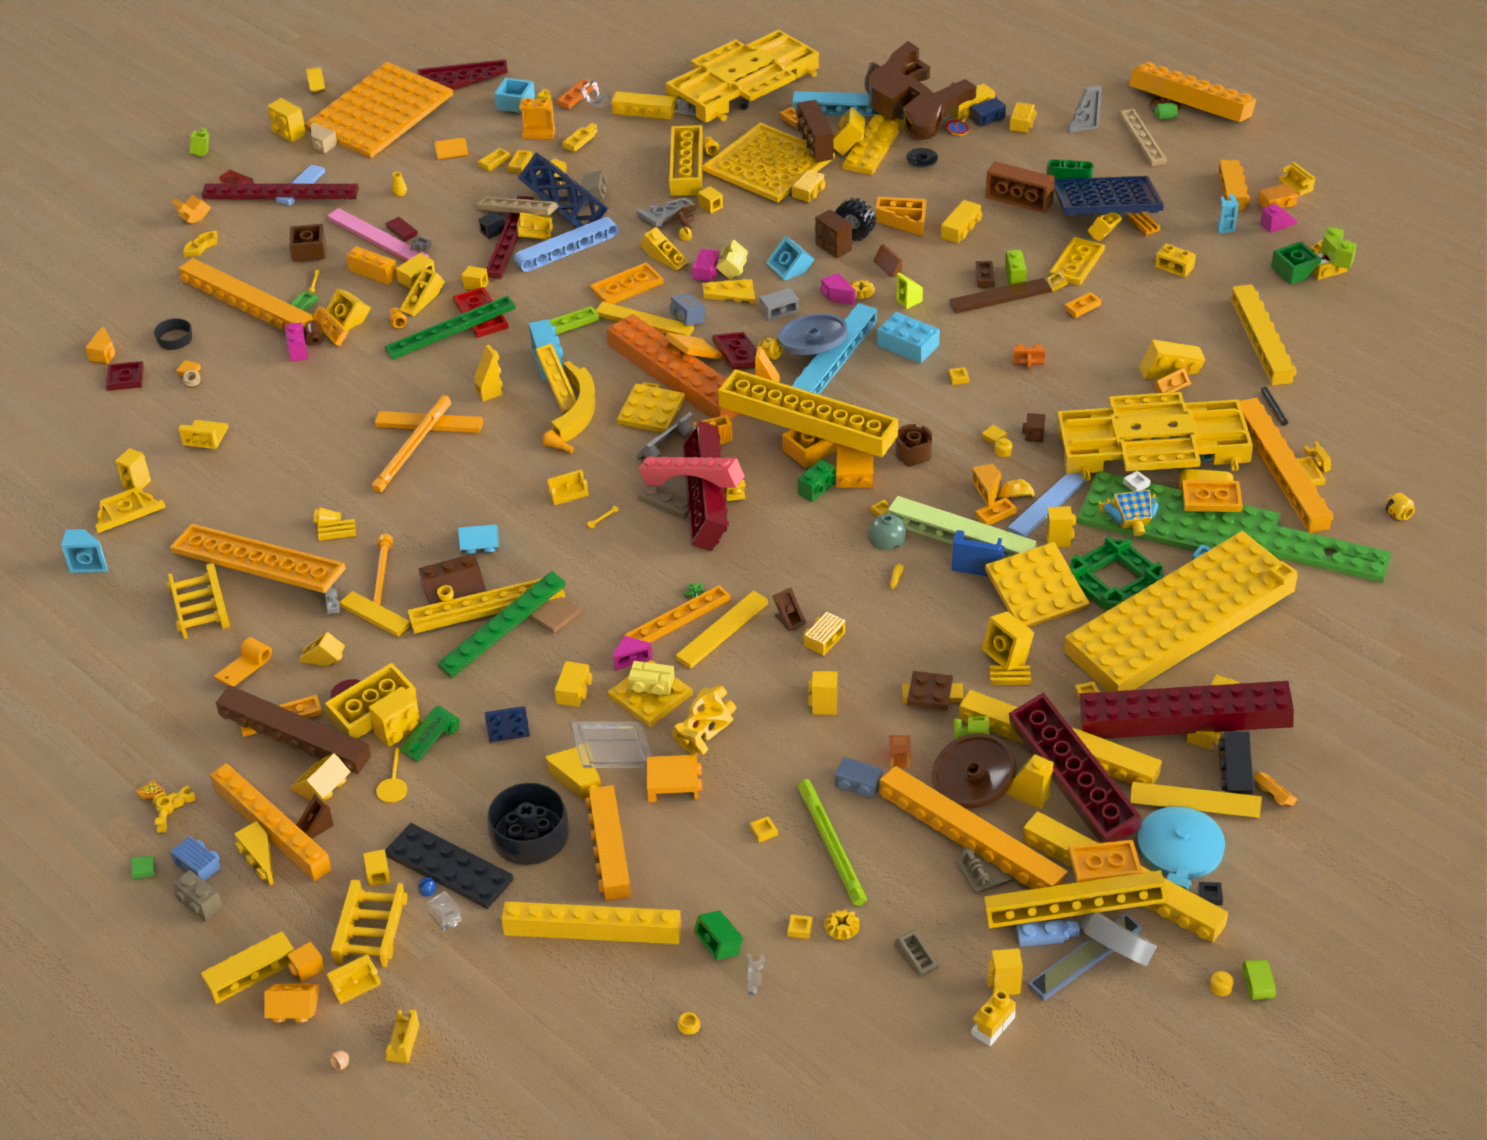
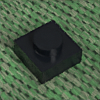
(1211, 892)

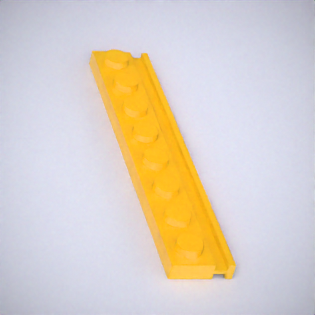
(468, 607)

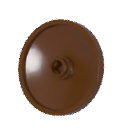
(974, 770)

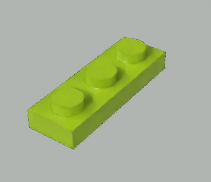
(574, 319)

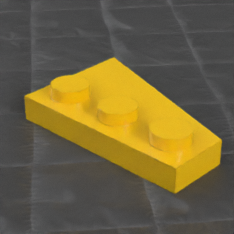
(728, 289)

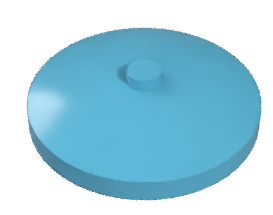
(1180, 838)

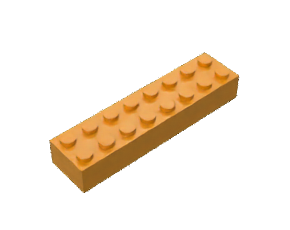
(1192, 91)

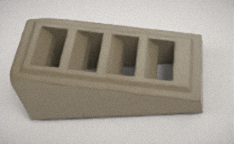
(914, 938)

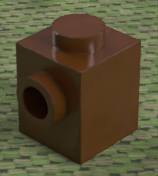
(1034, 427)

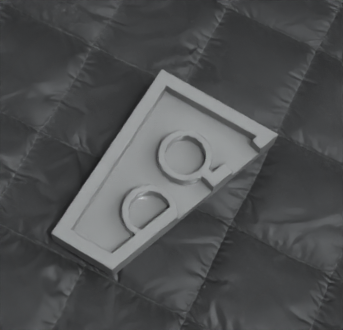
(1087, 111)
(658, 215)

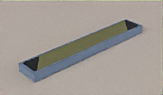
(1076, 963)

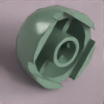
(887, 532)

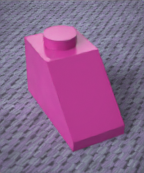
(1275, 218)
(837, 289)

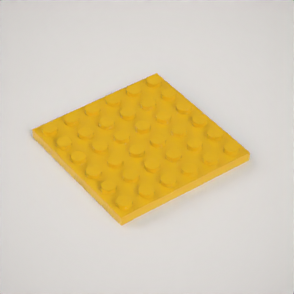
(764, 162)

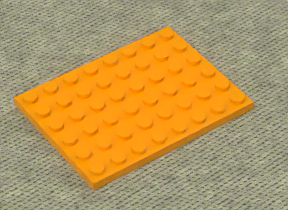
(380, 108)

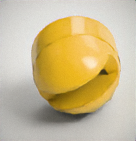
(685, 234)
(443, 589)

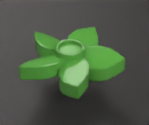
(694, 590)

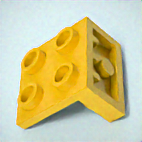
(203, 434)

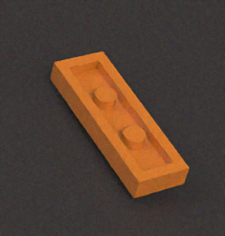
(574, 95)

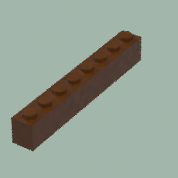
(292, 728)

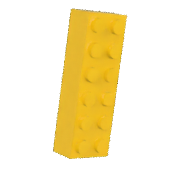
(686, 160)

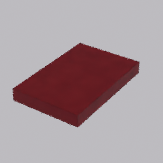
(736, 349)

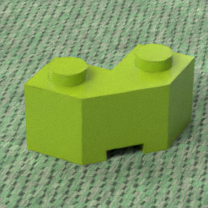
(1338, 250)

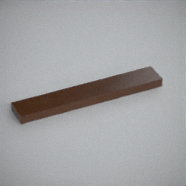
(999, 295)

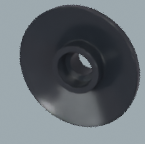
(922, 157)

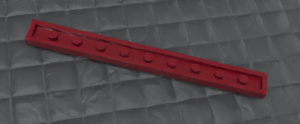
(271, 191)

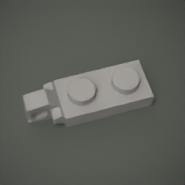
(332, 603)

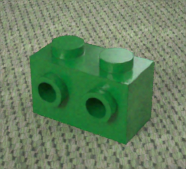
(816, 480)
(718, 935)

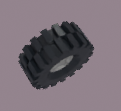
(859, 215)

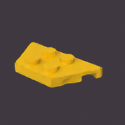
(125, 508)

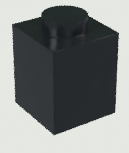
(491, 225)

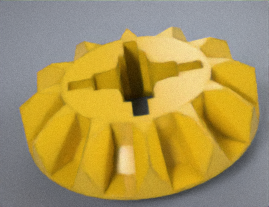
(867, 291)
(843, 931)

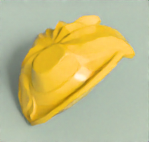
(1016, 488)

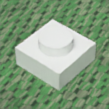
(1136, 481)

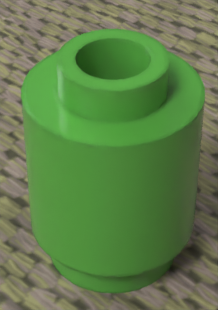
(1165, 111)

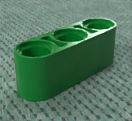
(1069, 169)

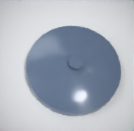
(813, 334)

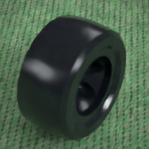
(524, 809)

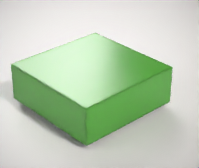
(143, 867)

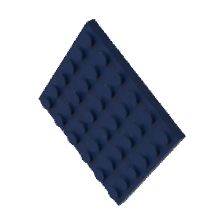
(1107, 195)

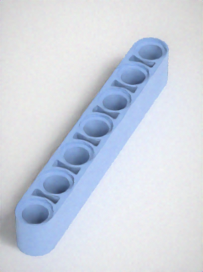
(566, 244)

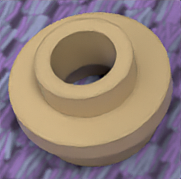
(191, 374)

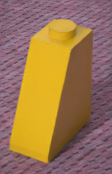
(568, 769)
(1033, 782)

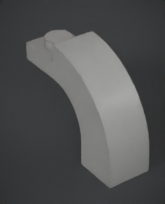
(1118, 938)

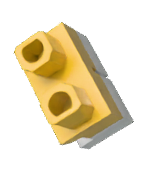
(993, 1017)

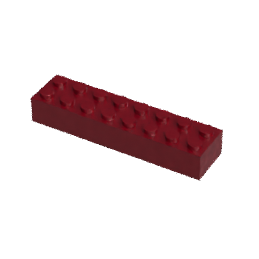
(705, 499)
(1075, 770)

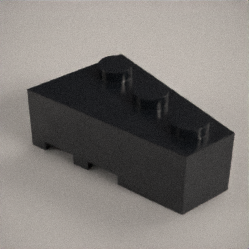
(1236, 762)

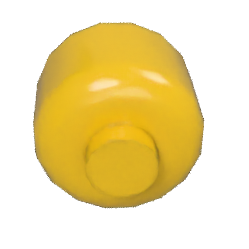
(1003, 447)
(1221, 983)

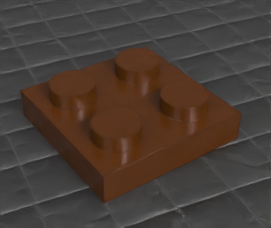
(930, 690)

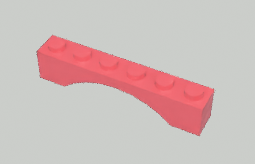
(720, 471)

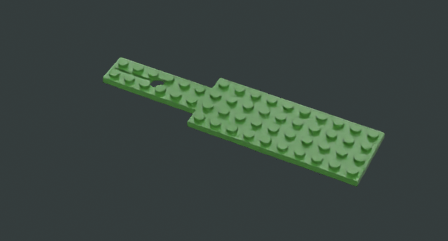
(1192, 528)

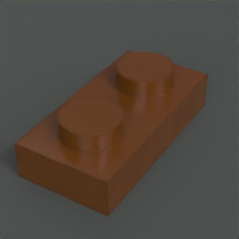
(985, 274)

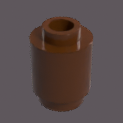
(313, 333)

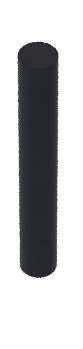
(1275, 407)

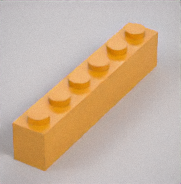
(609, 841)

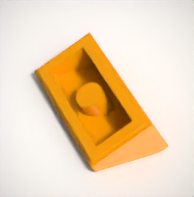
(451, 148)

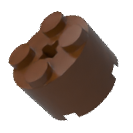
(913, 444)

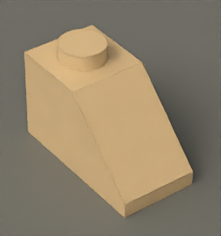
(322, 138)

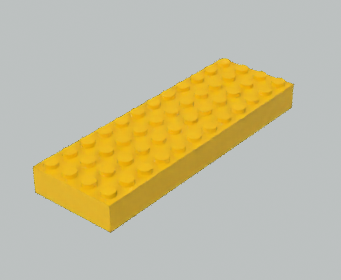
(1177, 615)

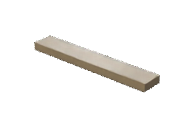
(1142, 137)
(517, 205)

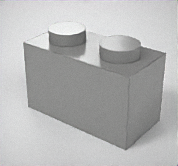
(779, 304)

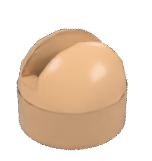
(339, 1060)

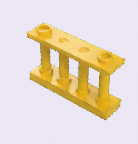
(215, 603)
(352, 912)

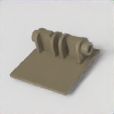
(981, 873)

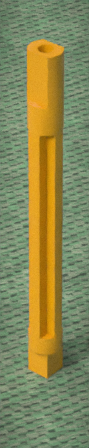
(395, 464)

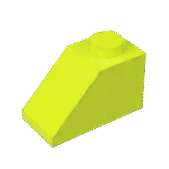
(907, 291)

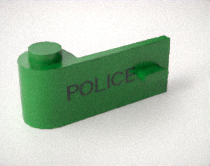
(429, 730)

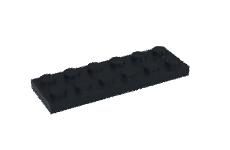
(449, 865)

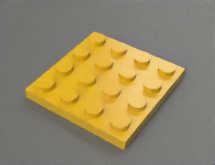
(1037, 585)

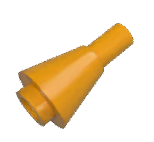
(553, 440)

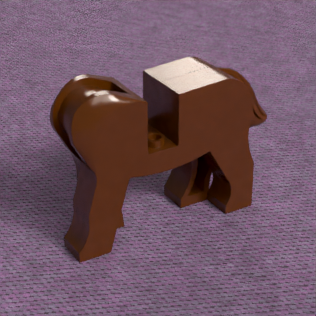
(899, 89)

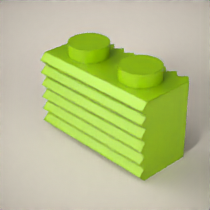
(1015, 267)

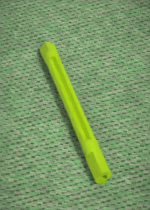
(832, 843)

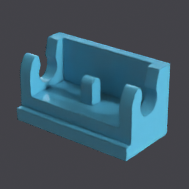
(1228, 215)

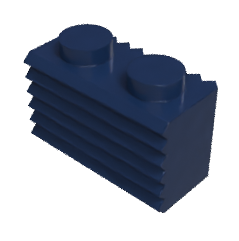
(988, 111)

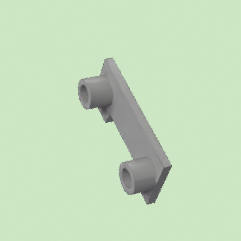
(683, 426)

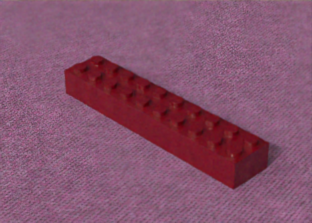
(1187, 709)

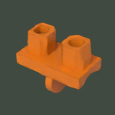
(1028, 356)

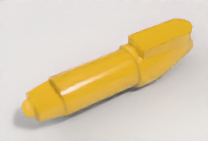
(896, 573)

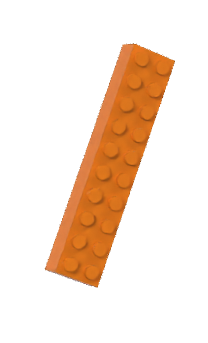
(669, 364)

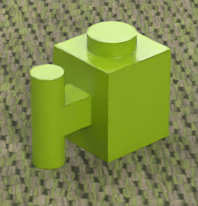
(199, 142)
(976, 725)

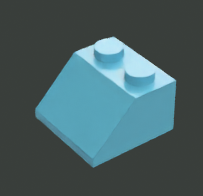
(789, 259)
(479, 537)
(83, 552)

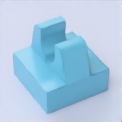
(1181, 878)

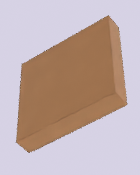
(555, 614)

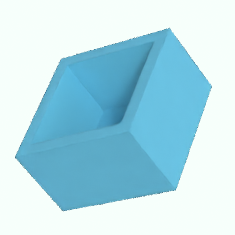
(511, 92)

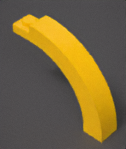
(581, 413)

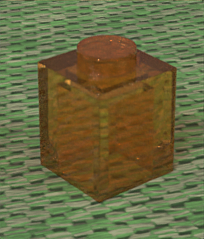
(899, 751)

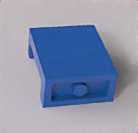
(972, 556)

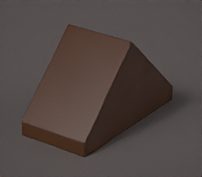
(316, 817)

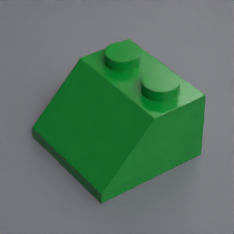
(1295, 262)

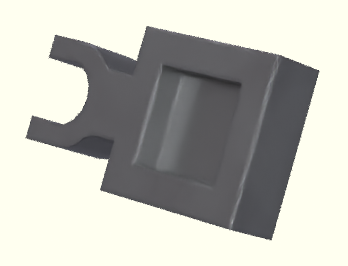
(420, 244)

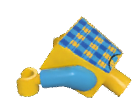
(1131, 509)

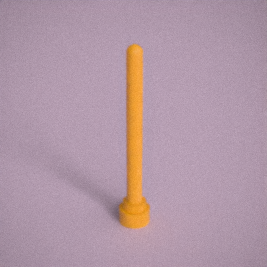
(384, 543)

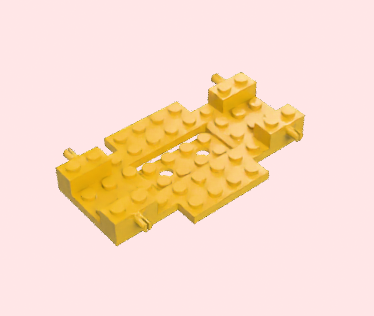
(712, 86)
(1107, 434)

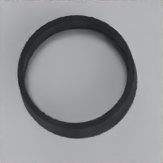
(173, 324)

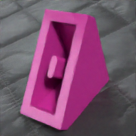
(630, 651)

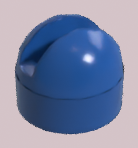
(427, 887)

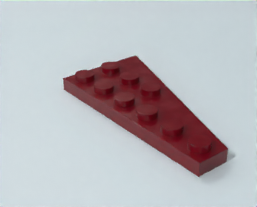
(464, 74)

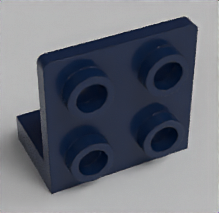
(507, 724)

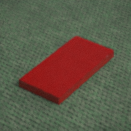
(474, 299)

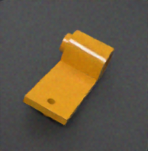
(253, 656)

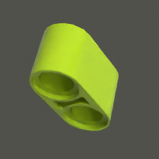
(1259, 979)

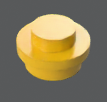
(688, 1023)

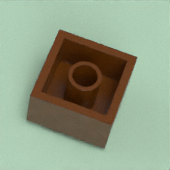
(833, 233)
(307, 242)

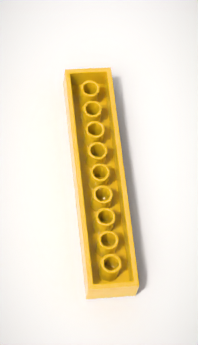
(808, 413)

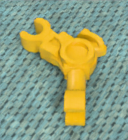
(166, 803)

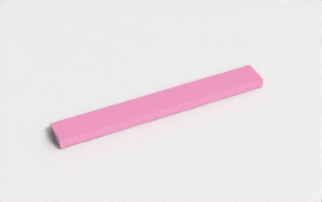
(372, 234)

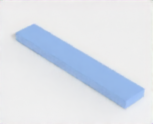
(1052, 498)

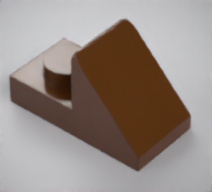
(789, 610)

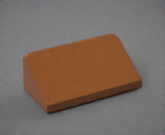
(888, 261)

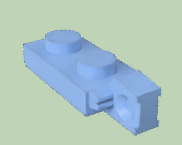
(1046, 932)

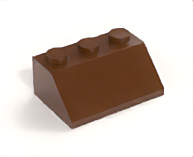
(460, 573)

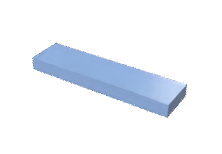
(309, 176)

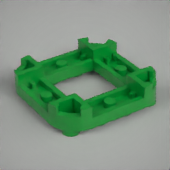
(1113, 550)

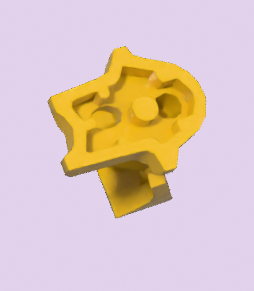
(689, 732)

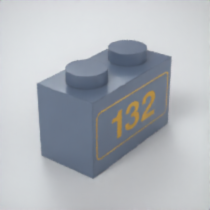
(687, 309)

